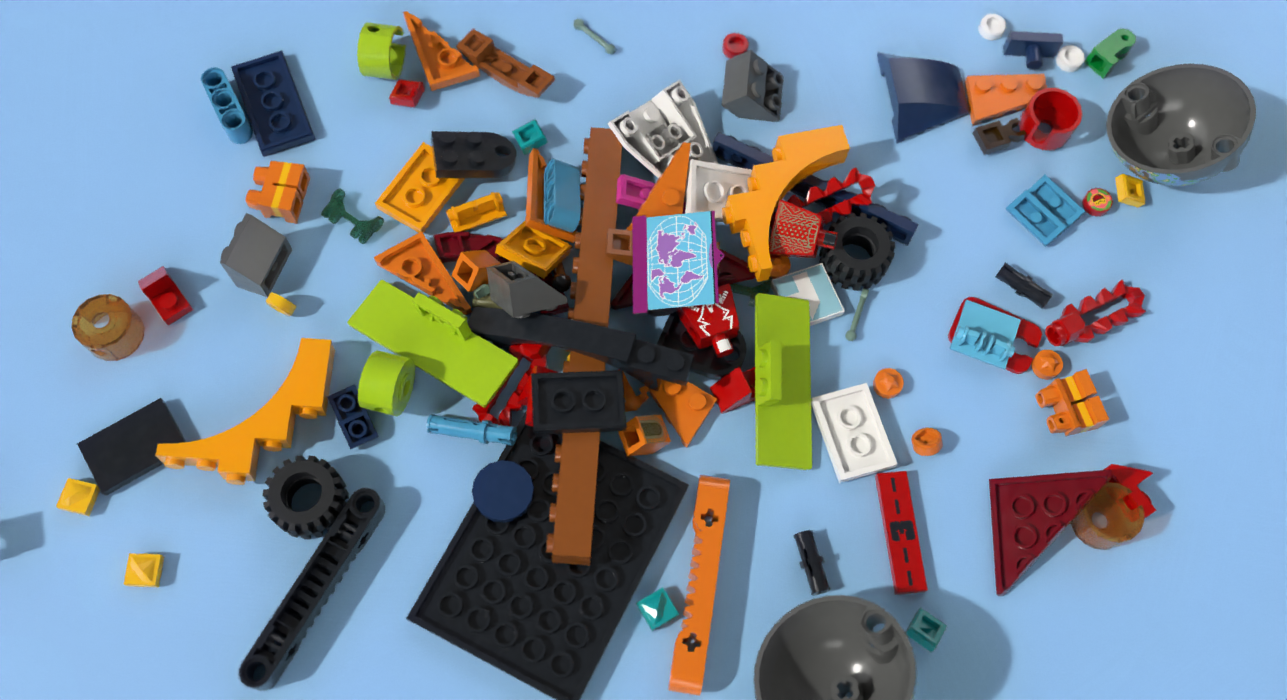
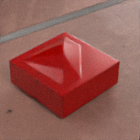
(406, 93)

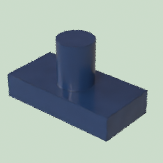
(1033, 46)

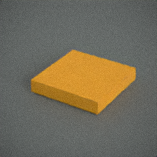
(533, 250)

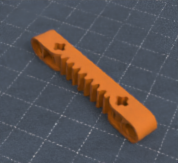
(687, 666)

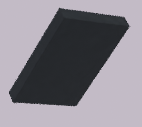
(578, 402)
(129, 446)

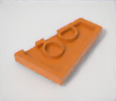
(999, 94)

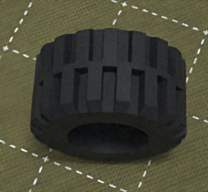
(870, 236)
(289, 480)

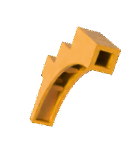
(794, 160)
(271, 427)

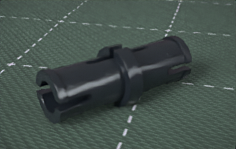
(1024, 285)
(812, 562)

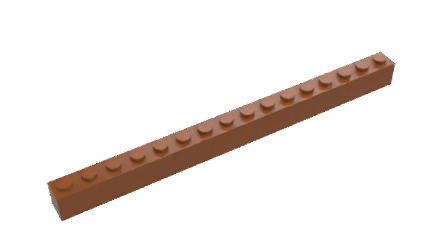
(592, 296)

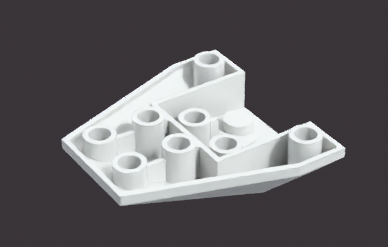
(660, 128)

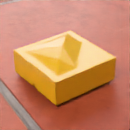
(1130, 190)
(78, 497)
(143, 570)

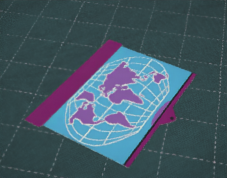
(674, 261)

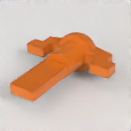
(632, 401)

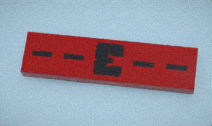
(901, 533)

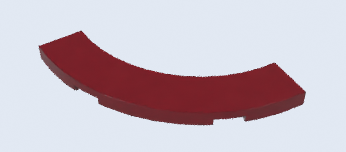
(451, 244)

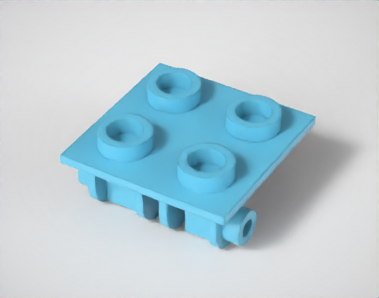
(985, 334)

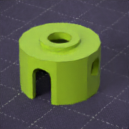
(378, 54)
(386, 383)

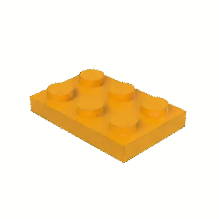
(416, 193)

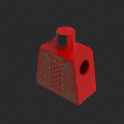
(799, 232)

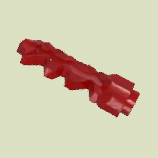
(834, 185)
(1072, 326)
(531, 352)

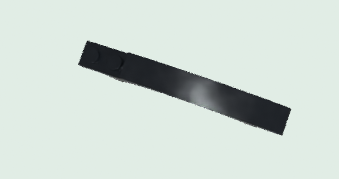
(617, 348)

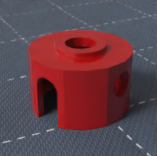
(1056, 109)

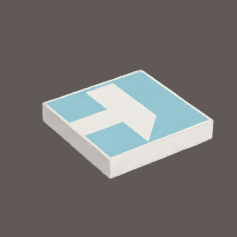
(811, 285)

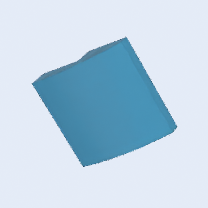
(1045, 210)

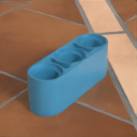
(226, 105)
(562, 195)

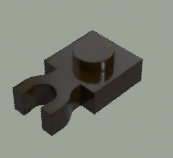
(996, 137)

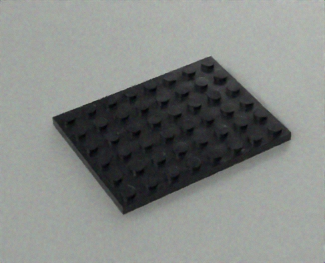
(538, 617)

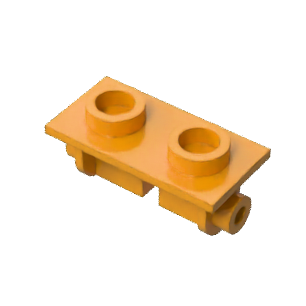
(476, 212)

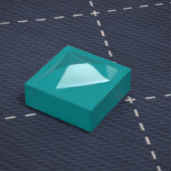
(530, 136)
(657, 609)
(925, 630)

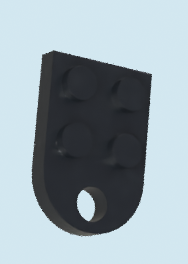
(471, 154)
(705, 360)

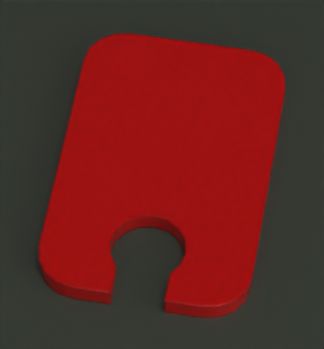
(1027, 331)

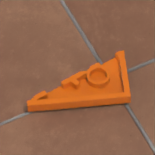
(439, 61)
(669, 190)
(535, 199)
(421, 267)
(684, 407)

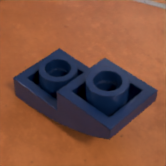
(352, 418)

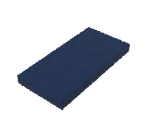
(272, 103)

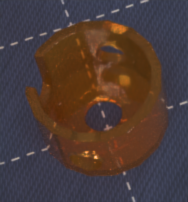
(118, 337)
(1121, 521)

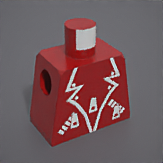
(713, 322)

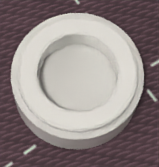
(992, 27)
(1070, 58)

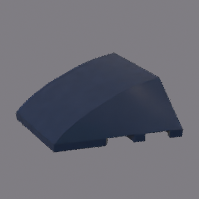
(922, 93)

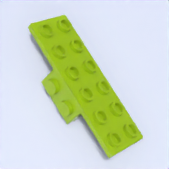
(435, 341)
(782, 382)

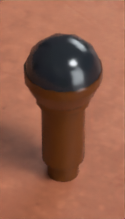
(561, 281)

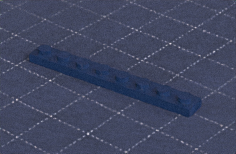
(745, 157)

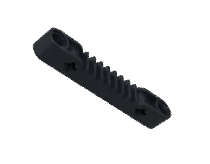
(311, 590)

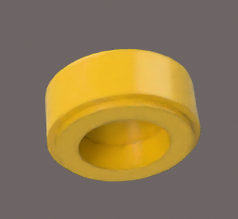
(280, 304)

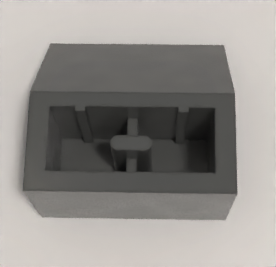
(752, 88)
(255, 256)
(521, 291)

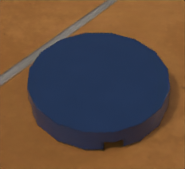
(502, 491)

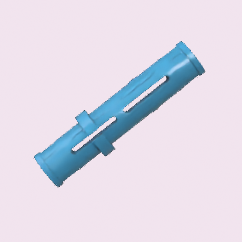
(482, 431)

